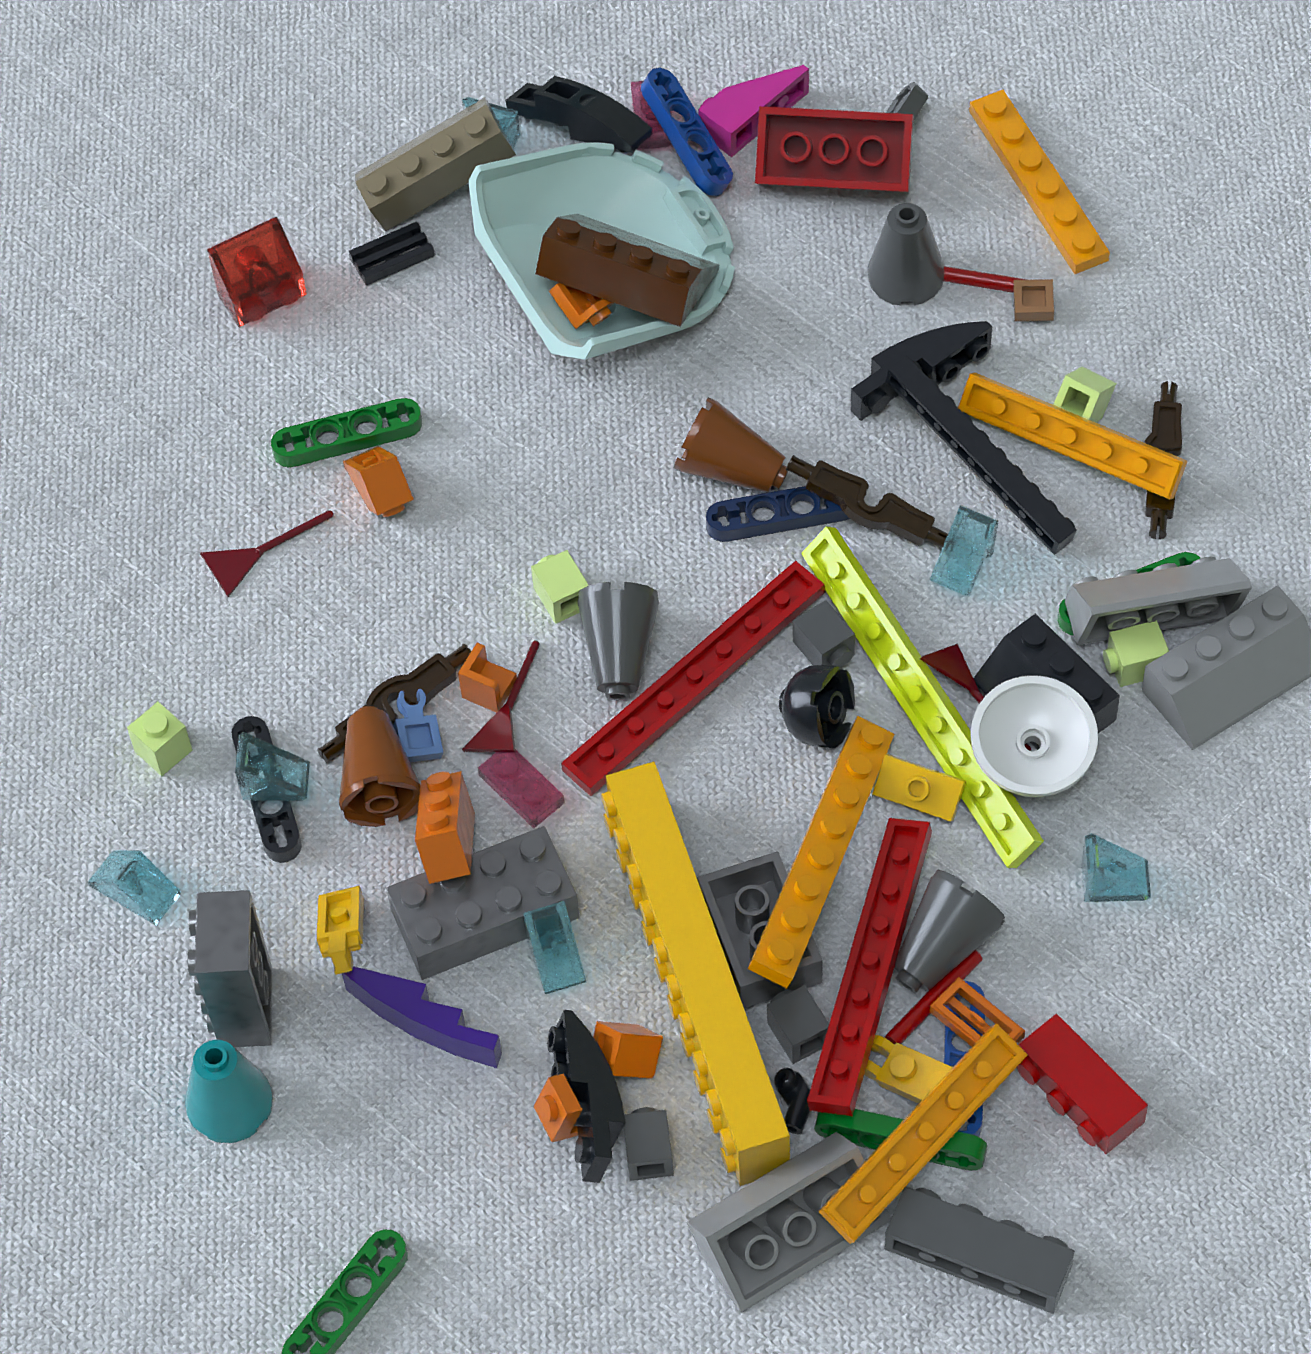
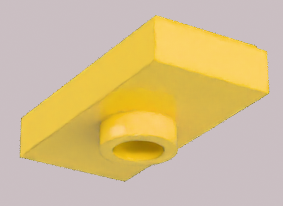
(919, 787)

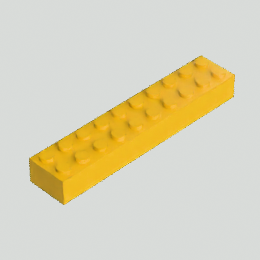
(696, 974)

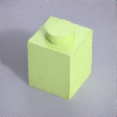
(1085, 394)
(558, 585)
(1132, 650)
(159, 738)

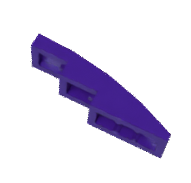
(409, 1008)

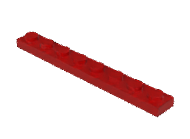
(693, 678)
(869, 968)

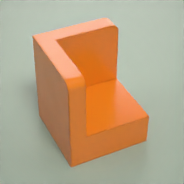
(485, 681)
(629, 1048)

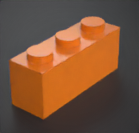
(445, 827)

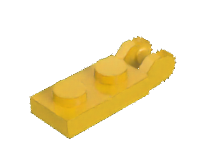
(905, 1070)

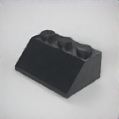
(1039, 651)

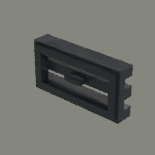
(388, 249)

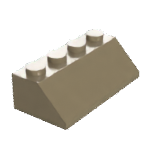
(432, 164)

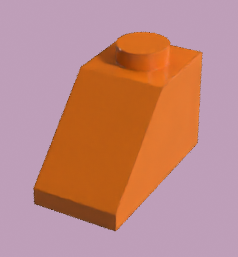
(379, 481)

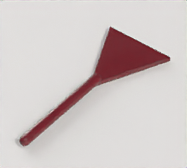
(233, 565)
(953, 665)
(498, 732)

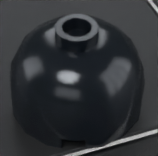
(817, 705)

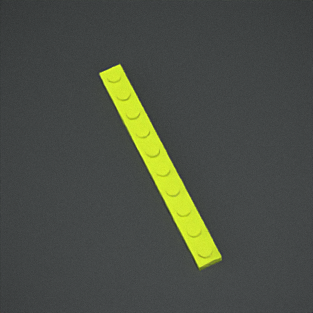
(919, 695)

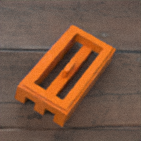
(979, 1002)

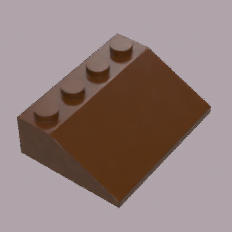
(623, 267)

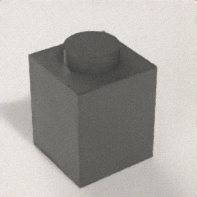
(824, 636)
(797, 1023)
(648, 1144)

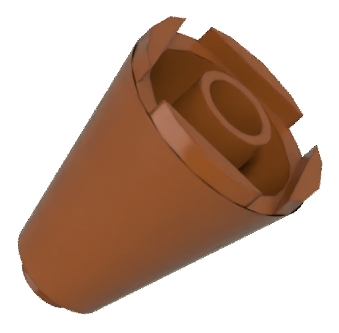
(730, 451)
(376, 771)

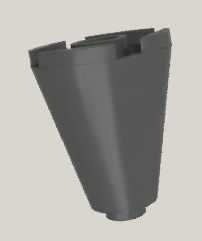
(906, 258)
(618, 634)
(944, 931)

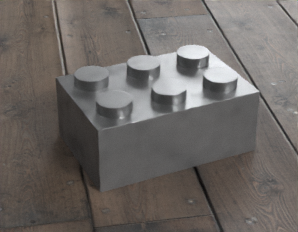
(740, 907)

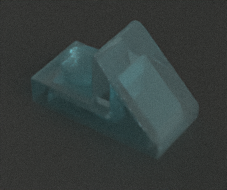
(965, 549)

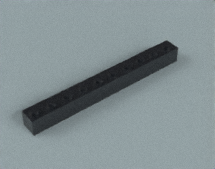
(981, 454)

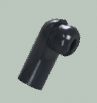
(795, 1094)

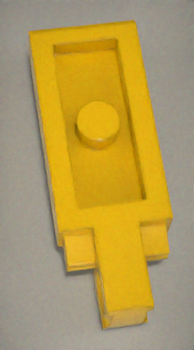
(340, 926)

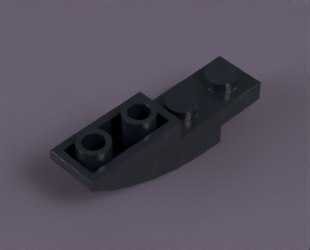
(584, 110)
(937, 351)
(596, 1090)

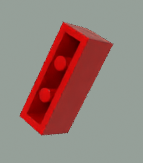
(1081, 1085)

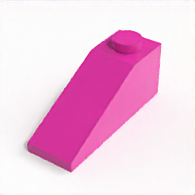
(734, 111)

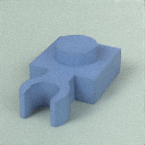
(418, 732)

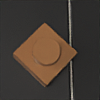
(1033, 300)

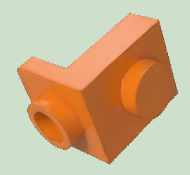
(580, 306)
(558, 1108)

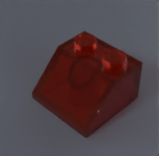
(256, 272)

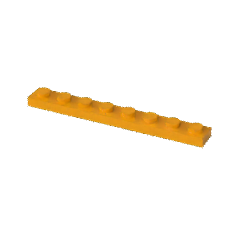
(821, 853)

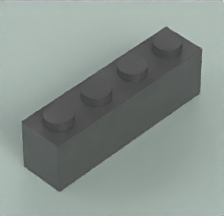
(979, 1248)

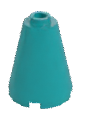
(226, 1093)

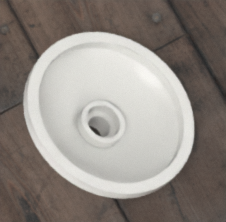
(1038, 712)

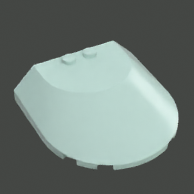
(524, 195)

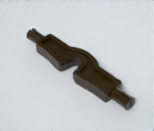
(1166, 436)
(849, 493)
(430, 677)

